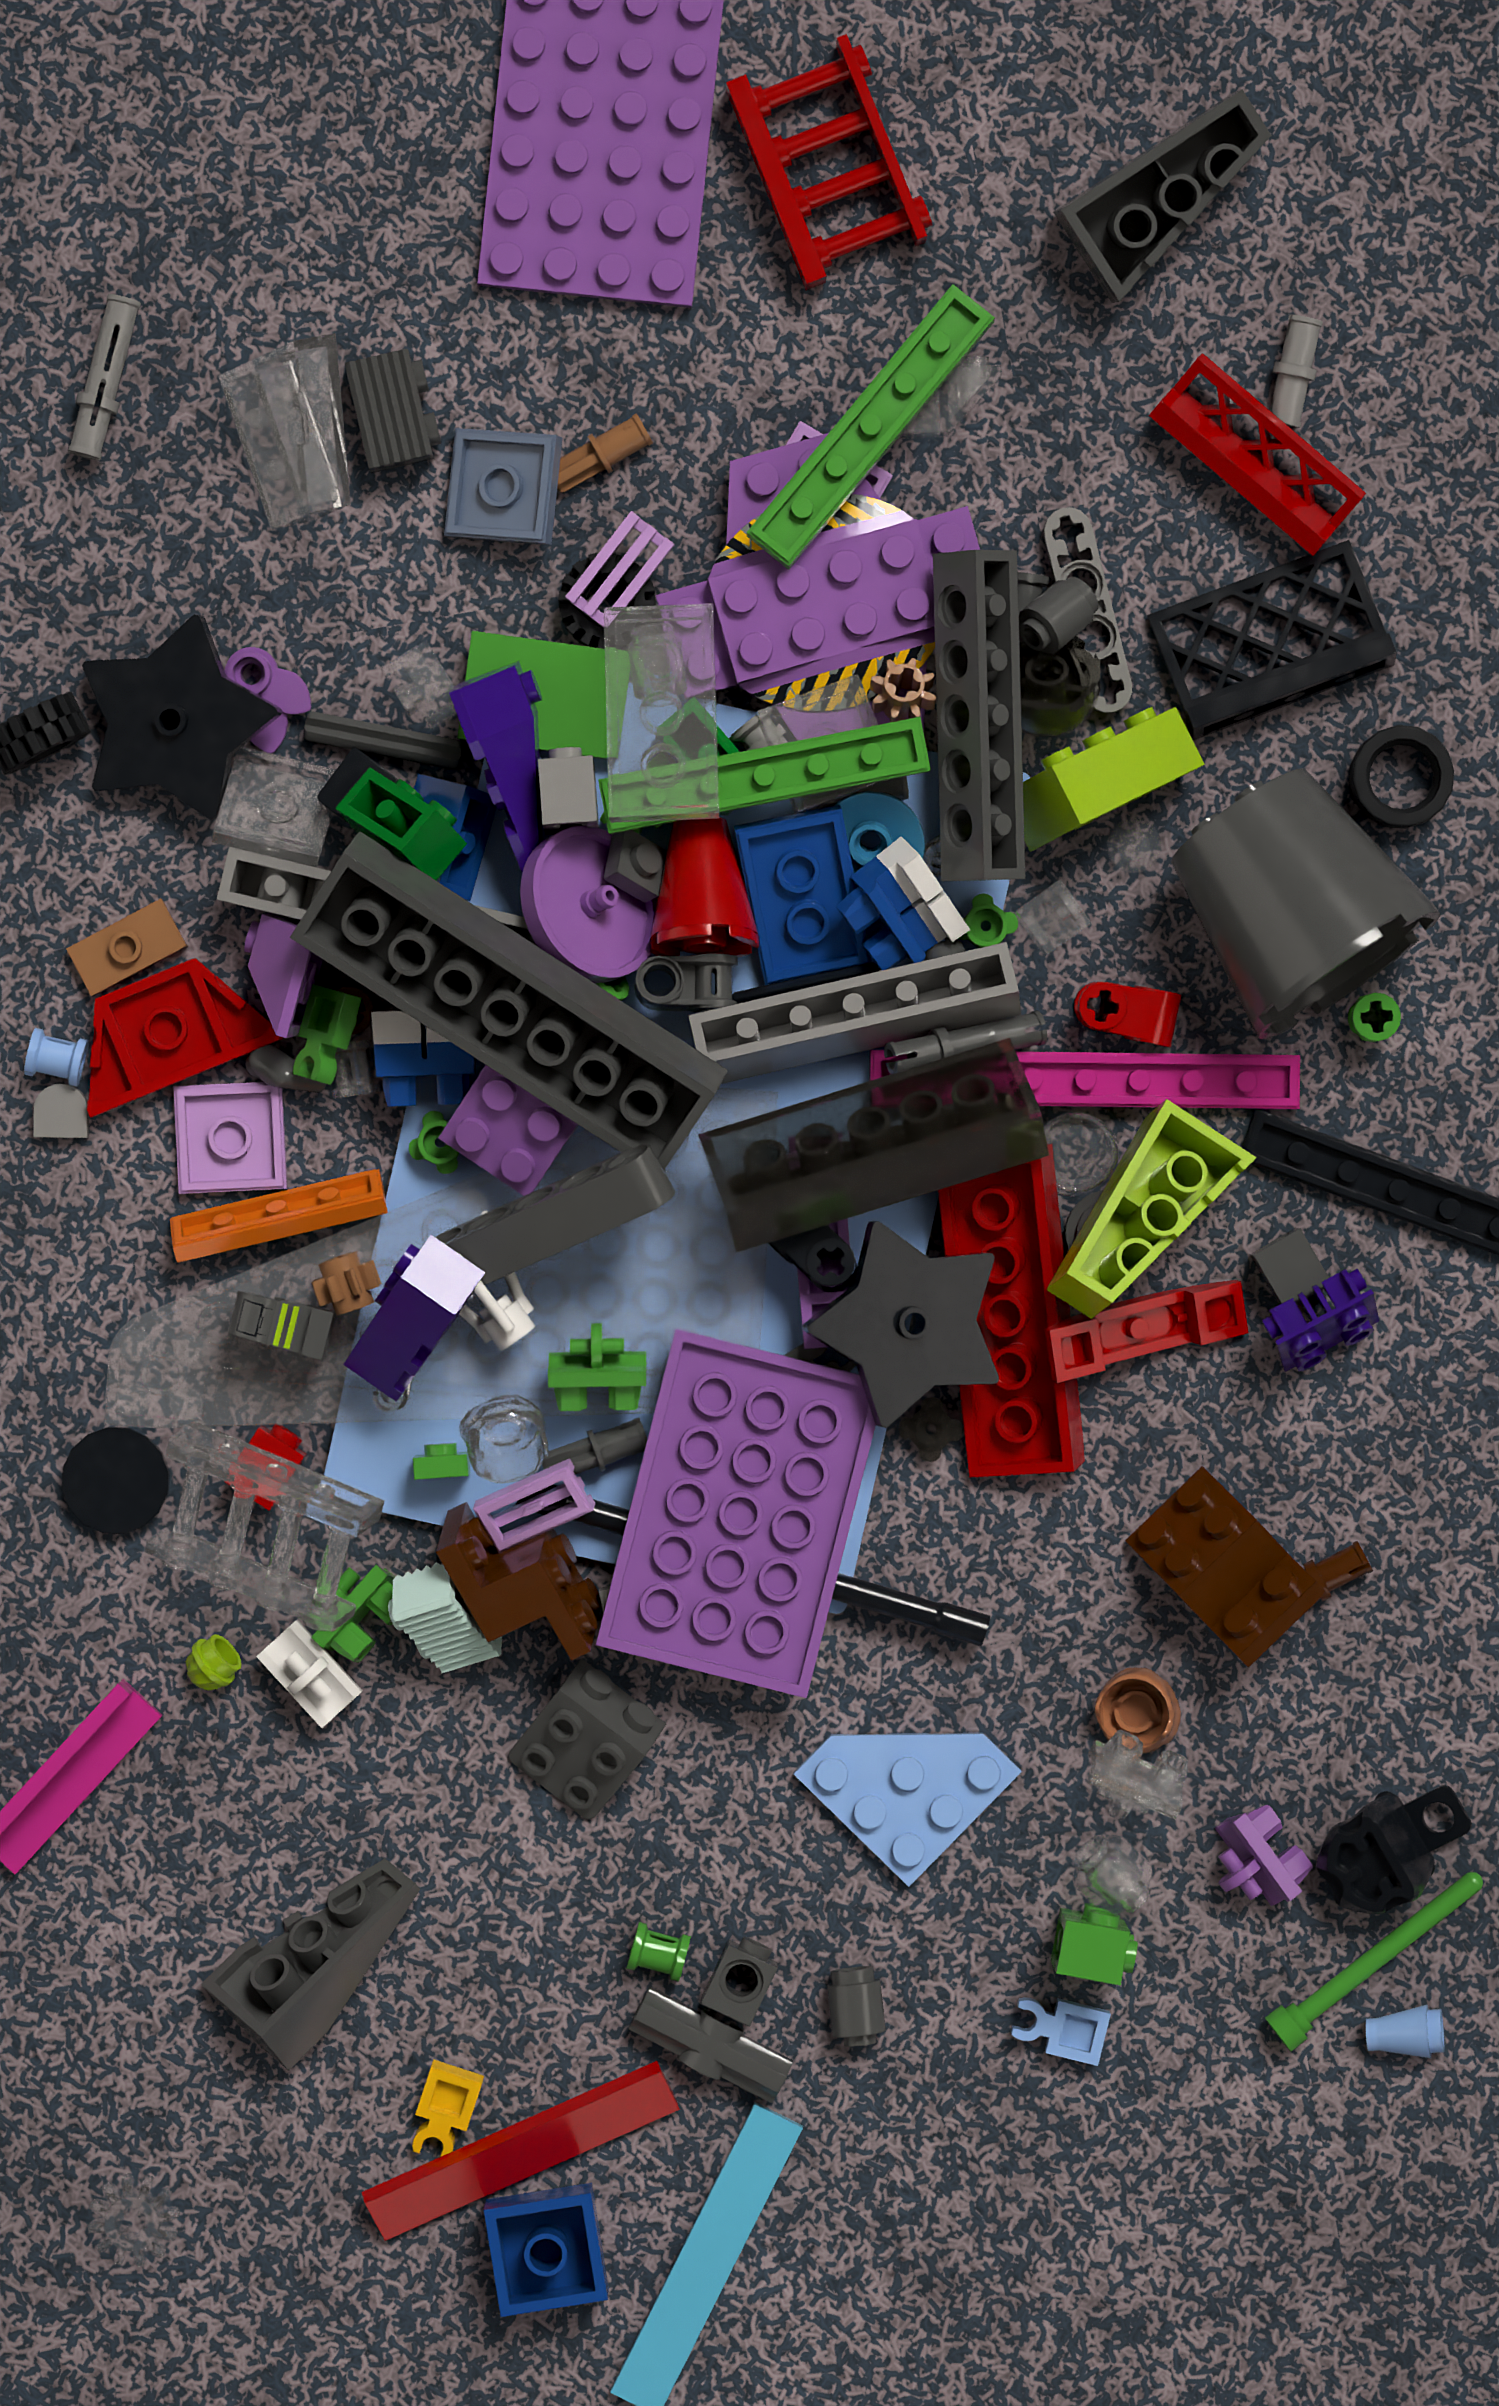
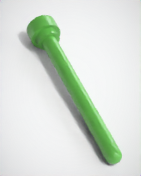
(1294, 2021)

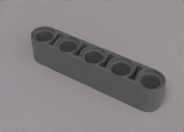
(562, 1213)

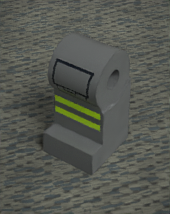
(282, 1324)

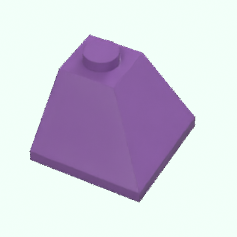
(281, 971)

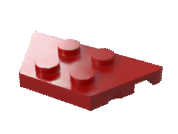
(167, 1033)

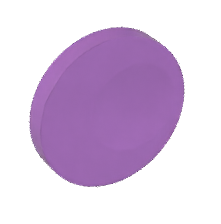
(580, 913)

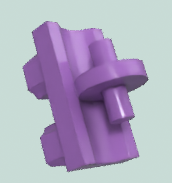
(1254, 1863)

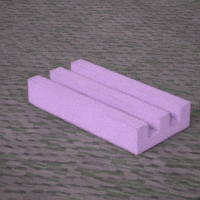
(647, 534)
(572, 1486)

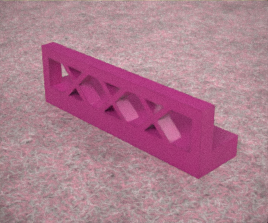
(73, 1773)

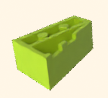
(1106, 774)

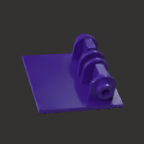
(1351, 1321)

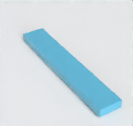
(706, 2258)

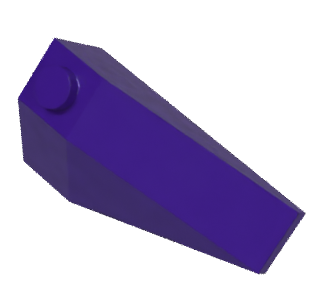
(503, 728)

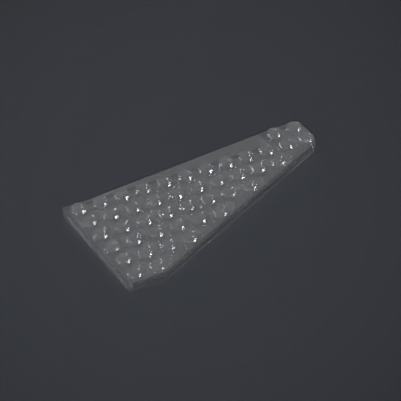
(634, 1279)

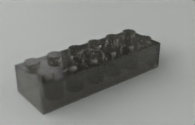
(873, 1144)

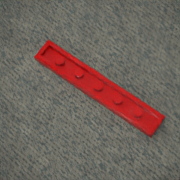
(520, 2150)

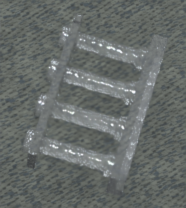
(296, 1492)

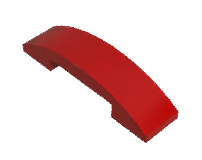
(1145, 1326)

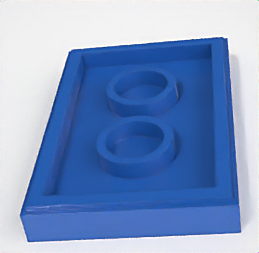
(794, 880)

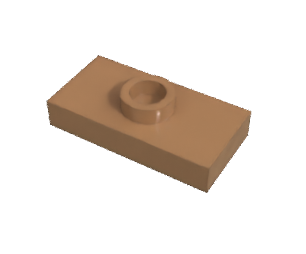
(126, 947)

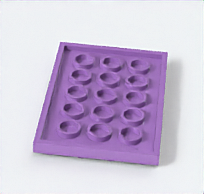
(601, 148)
(739, 1514)

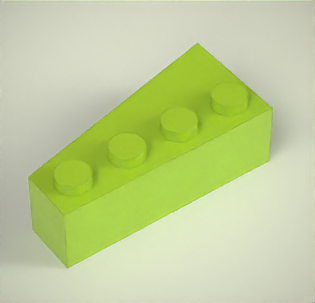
(1151, 1198)

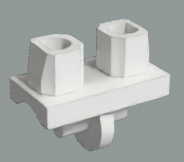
(309, 1673)

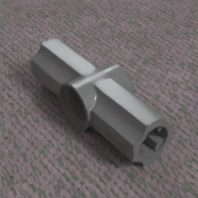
(710, 2045)

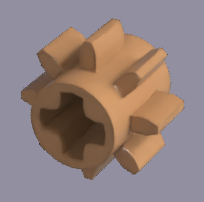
(905, 677)
(346, 1283)

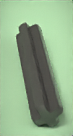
(383, 740)

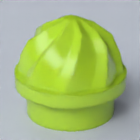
(212, 1663)

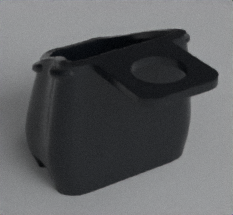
(1385, 1851)

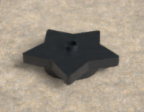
(213, 712)
(871, 1315)

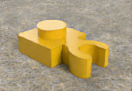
(447, 2103)

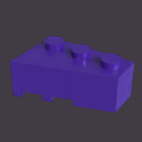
(414, 1315)

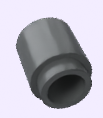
(1057, 615)
(856, 2005)

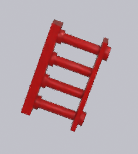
(775, 154)

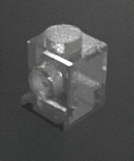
(423, 684)
(1052, 918)

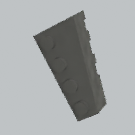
(1149, 201)

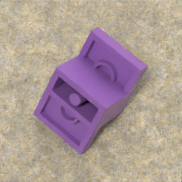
(507, 1131)

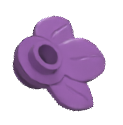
(277, 686)

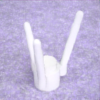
(504, 1319)

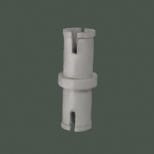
(1295, 369)

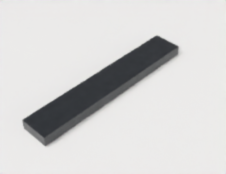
(1374, 1180)

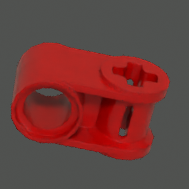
(1137, 1012)

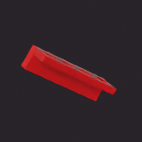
(1244, 467)

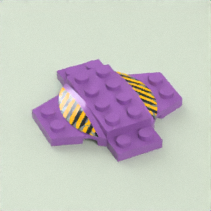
(841, 607)

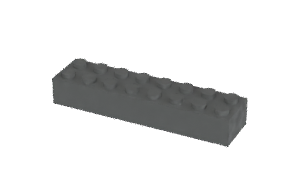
(507, 1002)

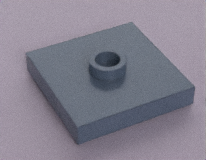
(503, 486)

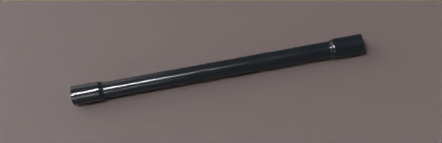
(940, 1617)

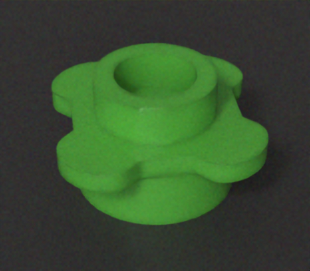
(985, 910)
(425, 1148)

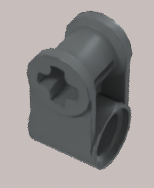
(691, 982)

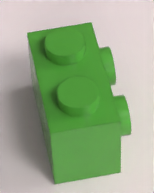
(1093, 1945)

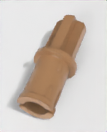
(602, 453)

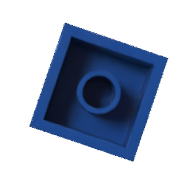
(546, 2249)

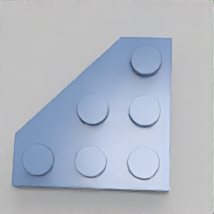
(907, 1790)

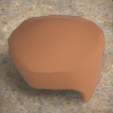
(1141, 1705)

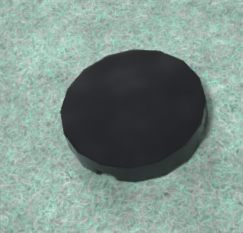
(115, 1480)

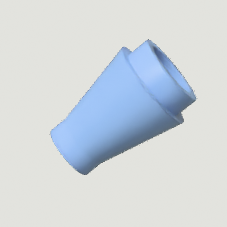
(1407, 2032)

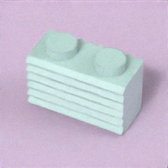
(439, 1619)

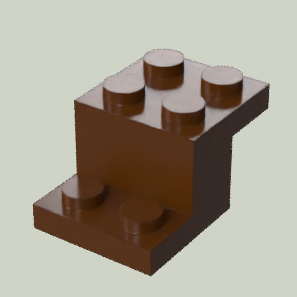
(1225, 1566)
(519, 1583)

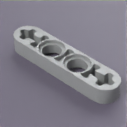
(1105, 612)

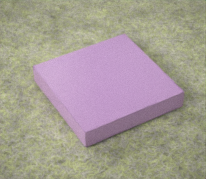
(230, 1137)

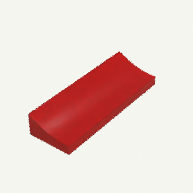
(1025, 1417)

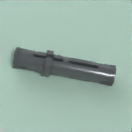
(946, 1043)

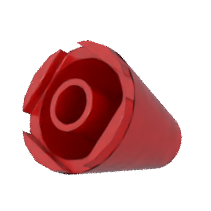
(702, 894)

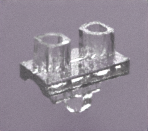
(1136, 1782)

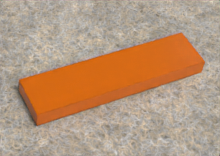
(278, 1215)

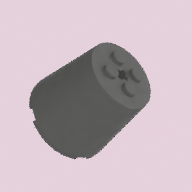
(1297, 899)

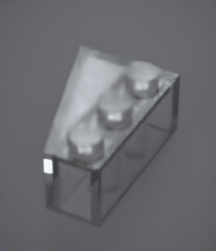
(292, 429)

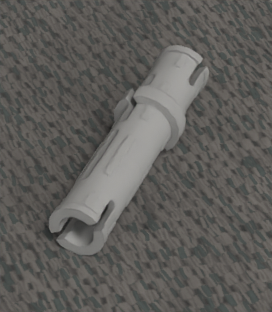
(89, 439)

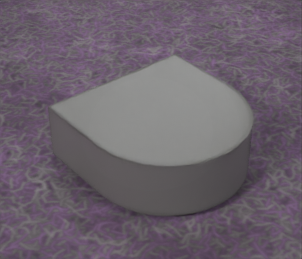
(61, 1113)

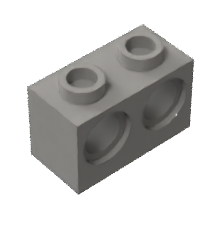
(567, 790)

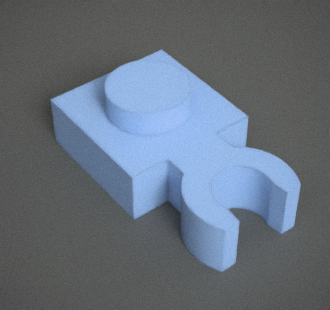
(1072, 2030)

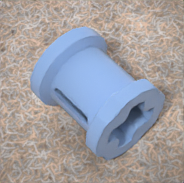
(56, 1057)

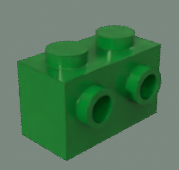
(403, 822)

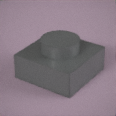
(635, 865)

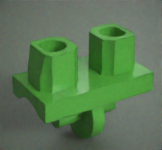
(597, 1364)
(370, 1594)

